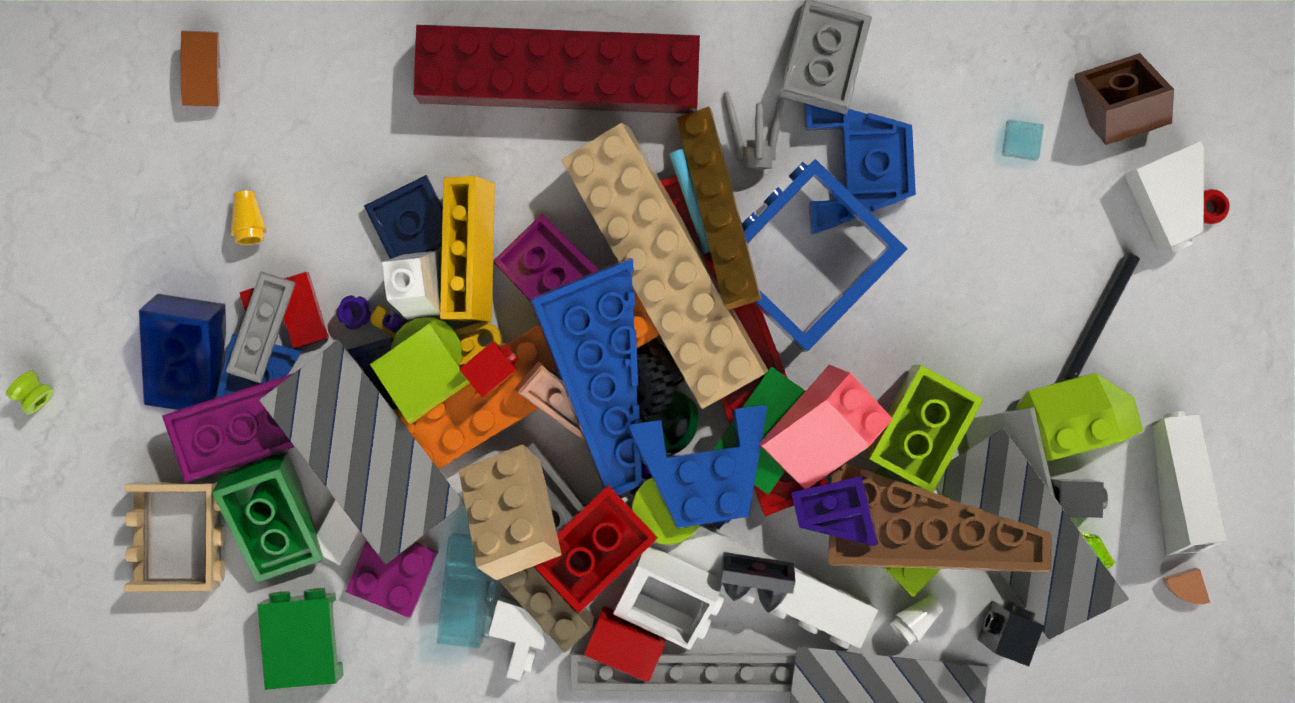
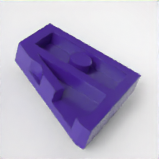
(837, 510)

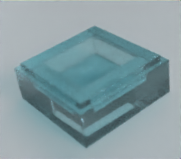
(1022, 140)

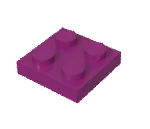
(393, 584)

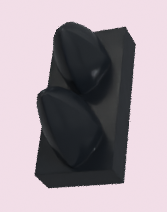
(769, 576)

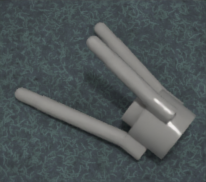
(757, 153)

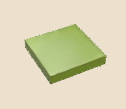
(419, 373)

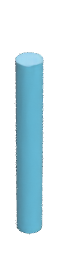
(685, 180)

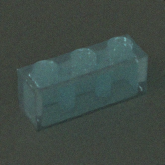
(464, 596)

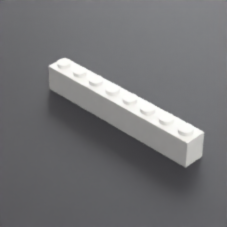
(812, 602)

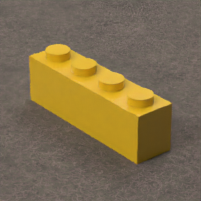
(467, 249)

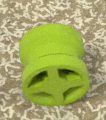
(29, 392)

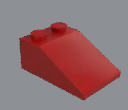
(596, 548)

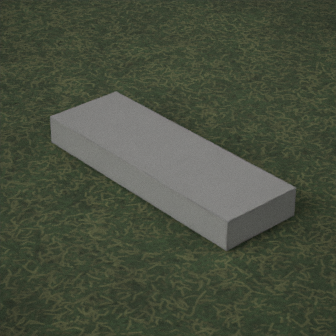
(260, 327)

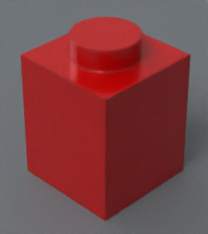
(490, 368)

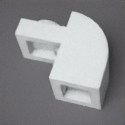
(518, 626)

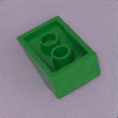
(269, 517)

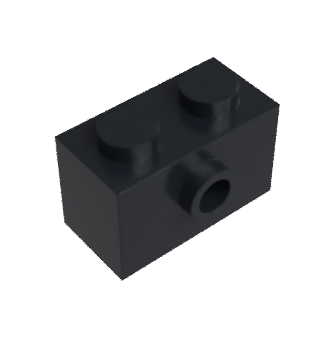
(1011, 631)

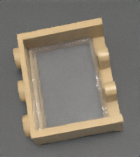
(175, 537)

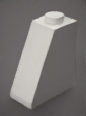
(1172, 196)

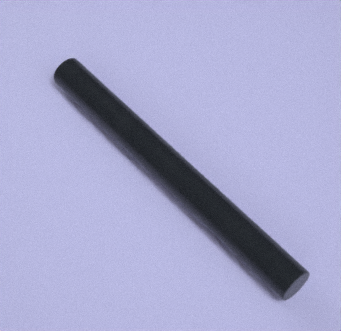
(1101, 316)

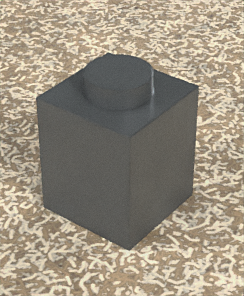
(1081, 497)

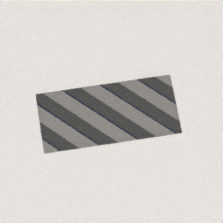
(361, 451)
(1004, 483)
(872, 678)

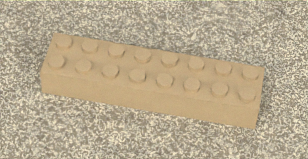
(667, 265)

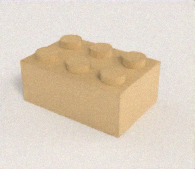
(509, 513)

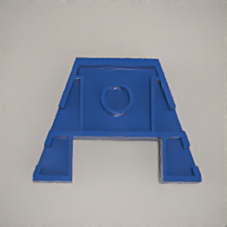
(876, 162)
(707, 483)

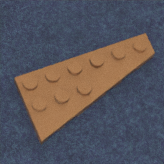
(937, 533)

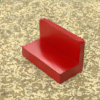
(624, 645)

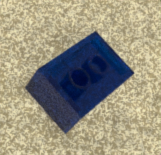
(181, 350)

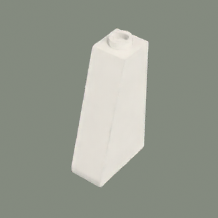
(414, 284)
(1186, 486)

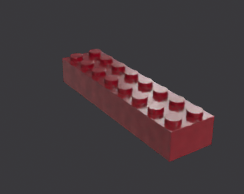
(556, 69)

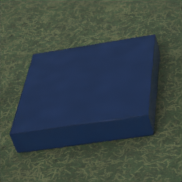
(408, 218)

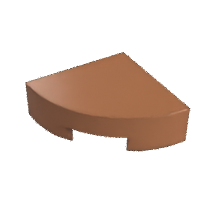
(1188, 586)

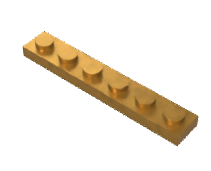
(718, 209)

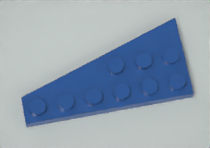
(596, 357)

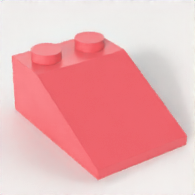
(825, 427)

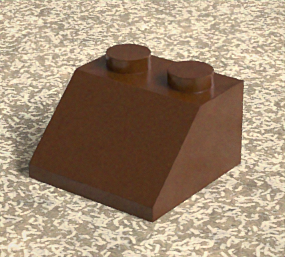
(1125, 98)

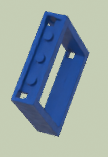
(892, 252)

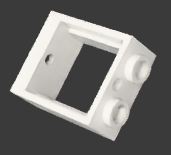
(659, 617)

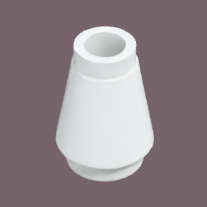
(916, 619)

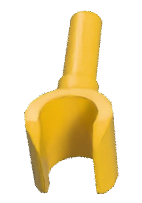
(377, 318)

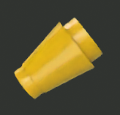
(247, 220)

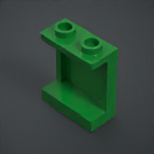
(298, 639)

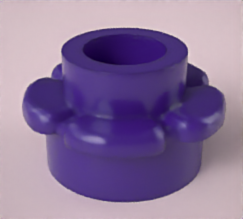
(347, 305)

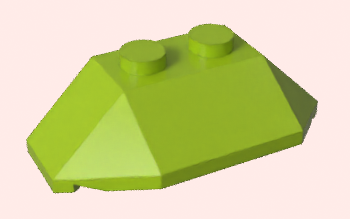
(1082, 415)

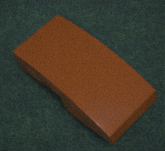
(200, 68)

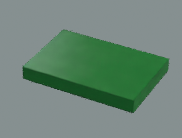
(779, 396)

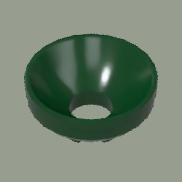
(680, 408)

